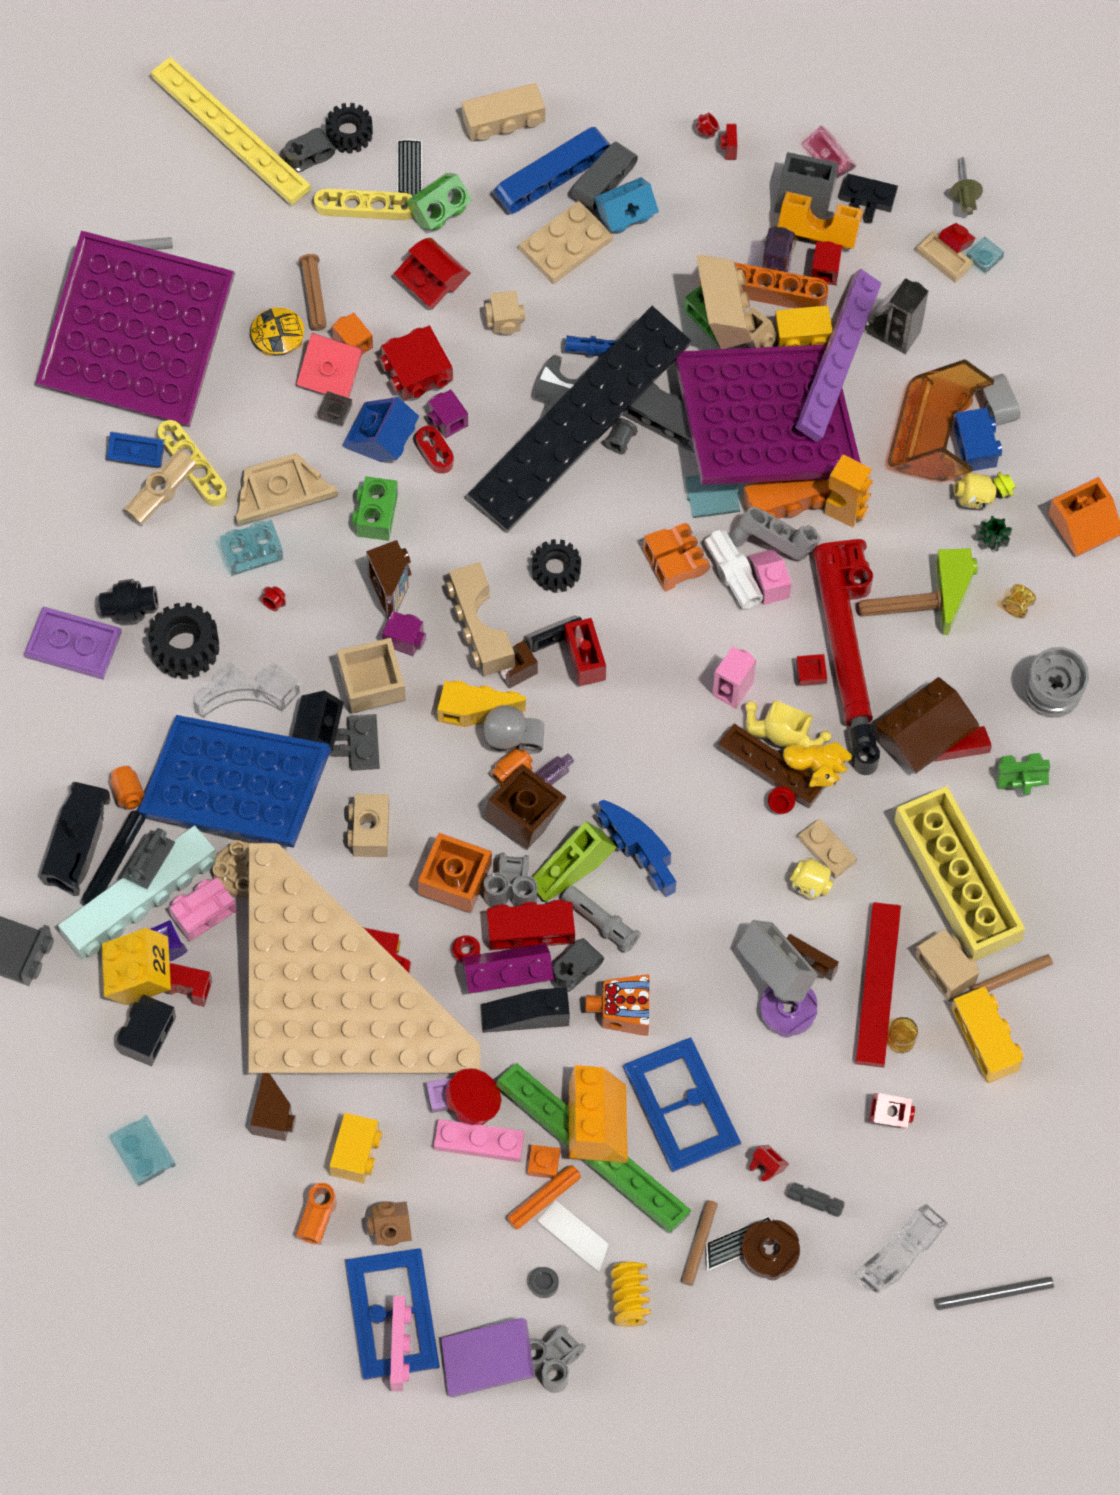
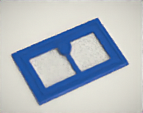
(682, 1104)
(372, 1288)

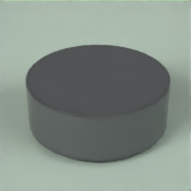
(544, 1282)

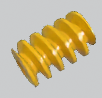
(628, 1294)

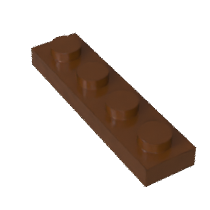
(768, 764)

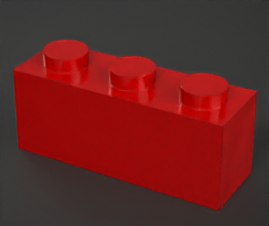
(530, 925)

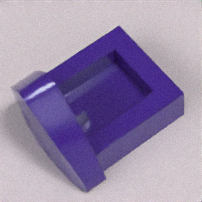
(176, 948)

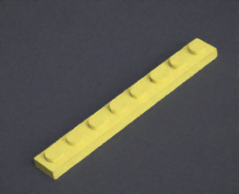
(231, 131)

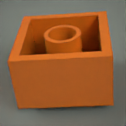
(454, 872)

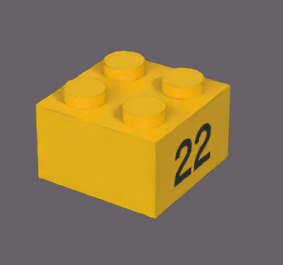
(136, 966)

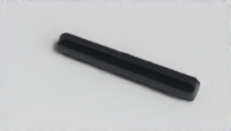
(114, 856)

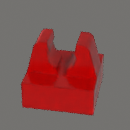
(770, 1159)

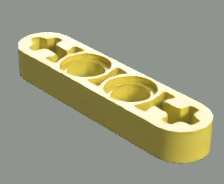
(364, 209)
(199, 484)

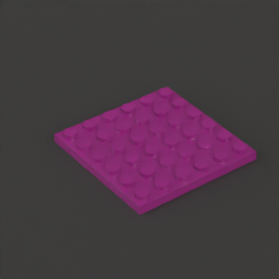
(135, 328)
(746, 413)

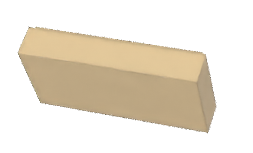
(943, 257)

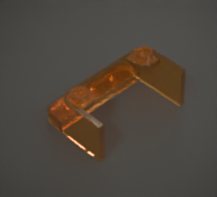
(928, 418)

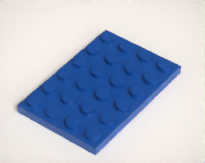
(235, 780)

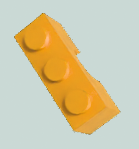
(840, 228)
(850, 491)

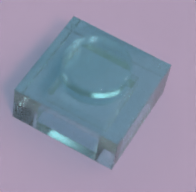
(985, 254)

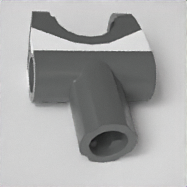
(553, 384)

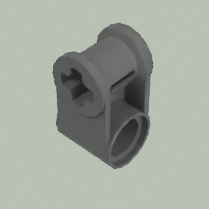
(310, 149)
(576, 965)

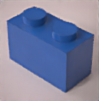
(977, 439)

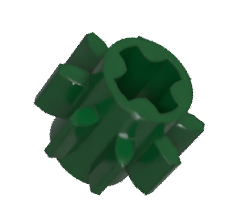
(994, 533)

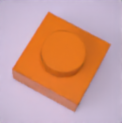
(543, 1161)

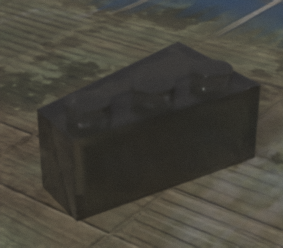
(899, 316)

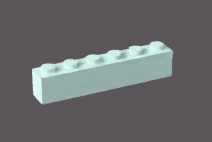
(129, 903)

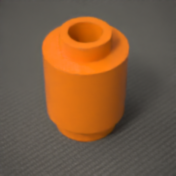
(509, 764)
(126, 787)

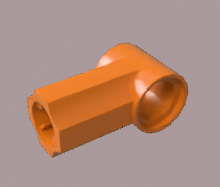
(316, 1215)

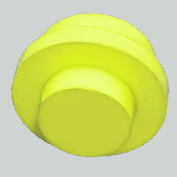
(1004, 484)

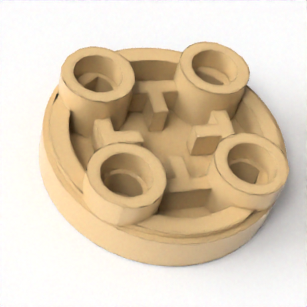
(233, 868)

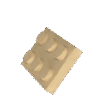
(566, 242)

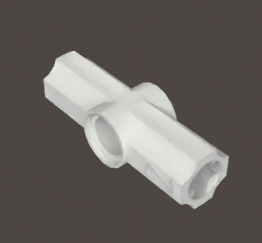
(734, 569)

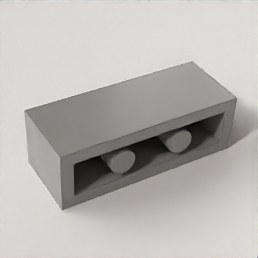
(777, 961)

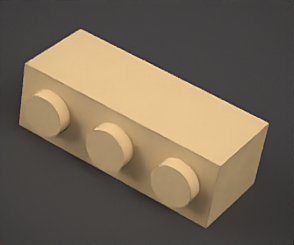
(503, 112)

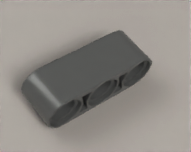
(604, 174)

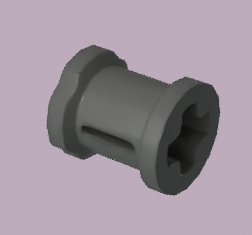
(621, 436)

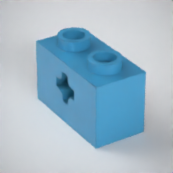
(626, 205)

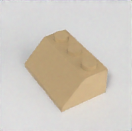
(725, 300)

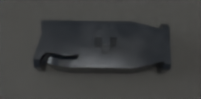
(75, 838)

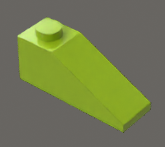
(954, 578)
(573, 861)

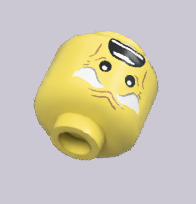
(975, 491)
(811, 878)

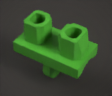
(1025, 774)

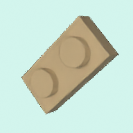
(827, 848)

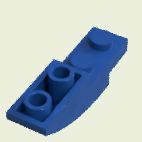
(637, 838)

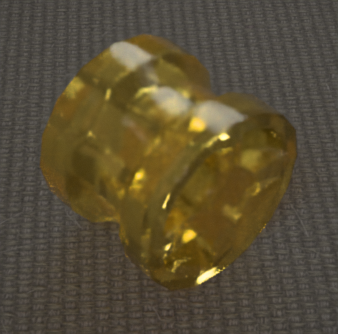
(1019, 601)

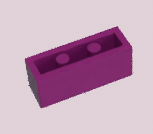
(507, 968)

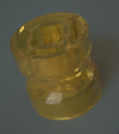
(902, 1028)

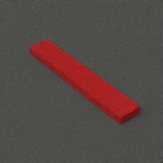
(878, 985)

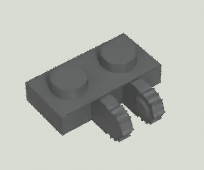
(363, 742)

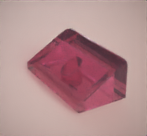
(824, 146)

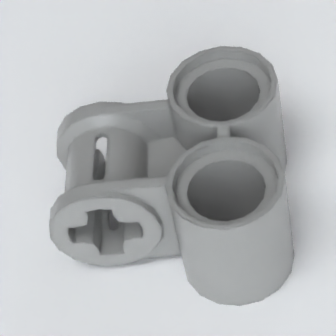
(511, 879)
(557, 1355)

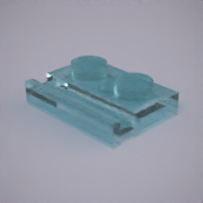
(142, 1150)

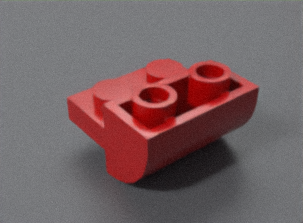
(431, 272)

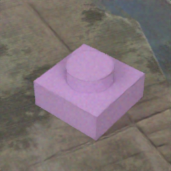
(436, 1094)

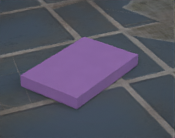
(73, 643)
(487, 1357)

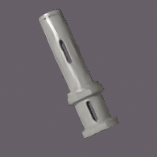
(611, 925)

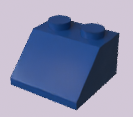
(381, 429)

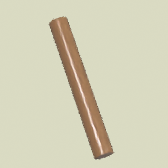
(1015, 973)
(699, 1243)

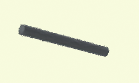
(995, 1293)

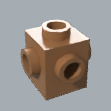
(390, 1223)

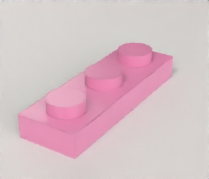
(479, 1140)
(400, 1343)

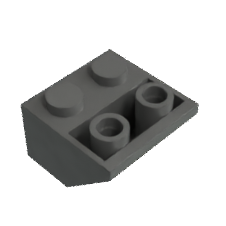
(809, 178)

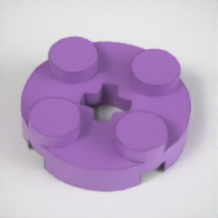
(788, 1023)

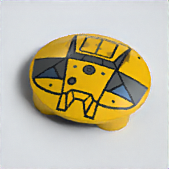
(277, 331)

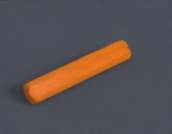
(544, 1197)

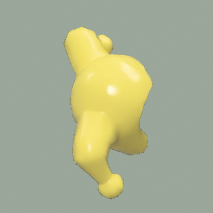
(783, 725)

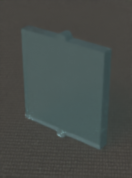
(711, 499)

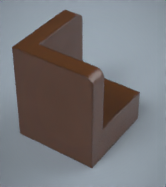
(525, 666)

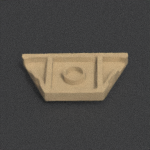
(280, 487)

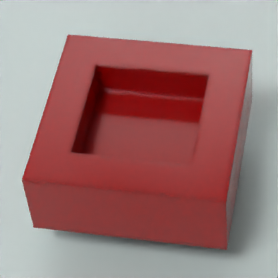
(729, 141)
(957, 237)
(811, 669)

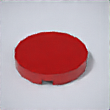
(473, 1096)

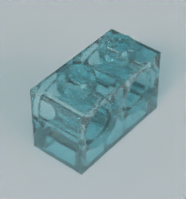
(253, 553)

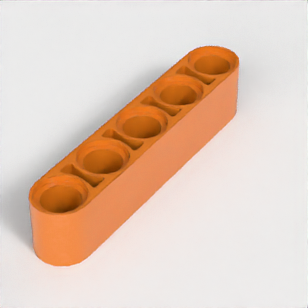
(777, 284)

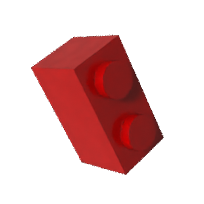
(585, 652)

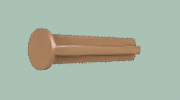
(313, 290)
(901, 604)

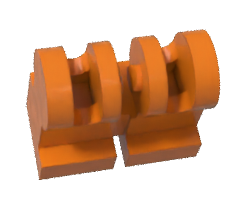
(675, 555)

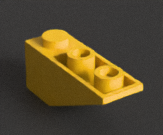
(470, 705)

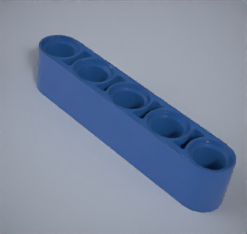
(551, 170)

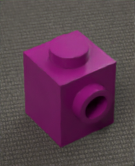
(447, 413)
(406, 632)

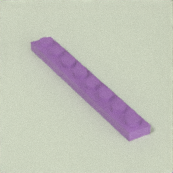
(838, 355)

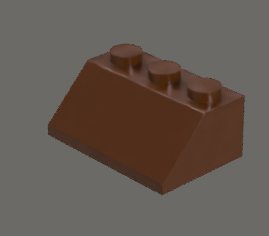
(926, 725)

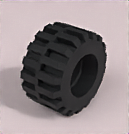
(178, 621)

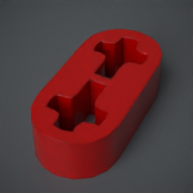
(430, 452)

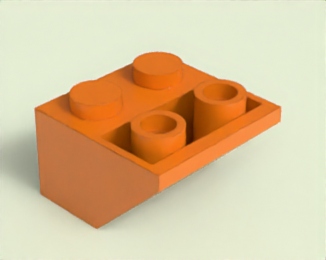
(1086, 516)

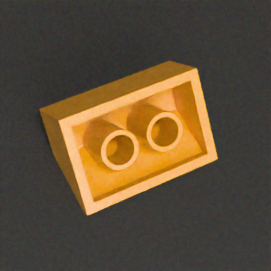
(597, 1115)

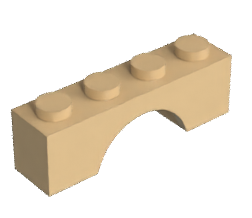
(491, 646)

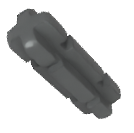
(816, 1199)

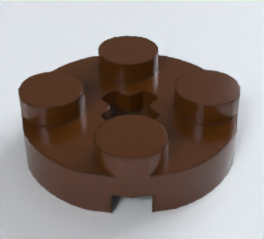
(771, 1265)

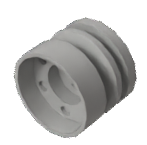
(1060, 668)

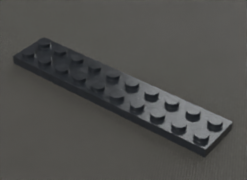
(579, 419)

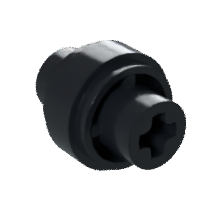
(128, 601)

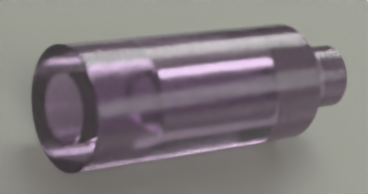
(555, 769)

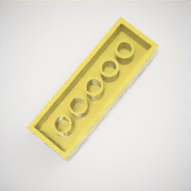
(959, 874)

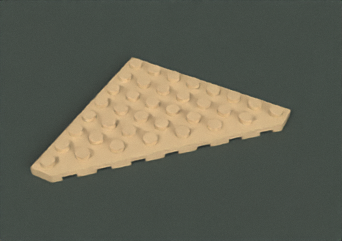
(330, 992)

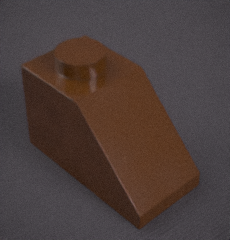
(272, 1111)

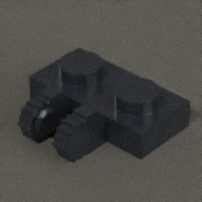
(869, 193)

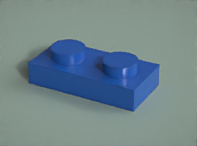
(136, 449)

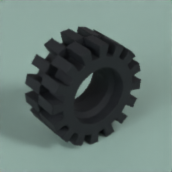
(349, 115)
(556, 551)

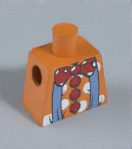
(623, 1004)

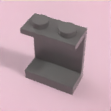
(22, 950)

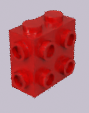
(416, 363)

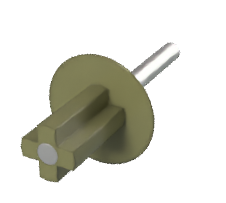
(966, 190)

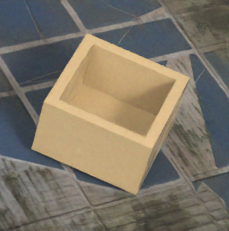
(371, 675)

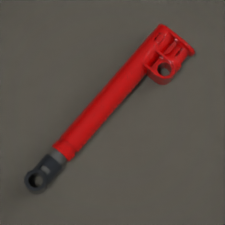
(837, 570)

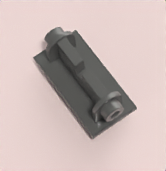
(149, 858)

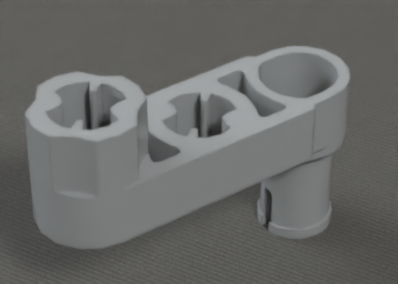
(776, 533)

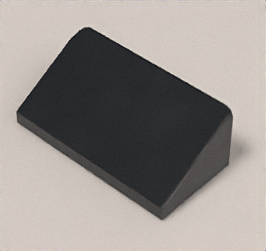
(549, 635)

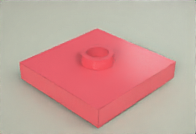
(329, 366)

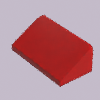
(973, 744)

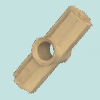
(172, 474)

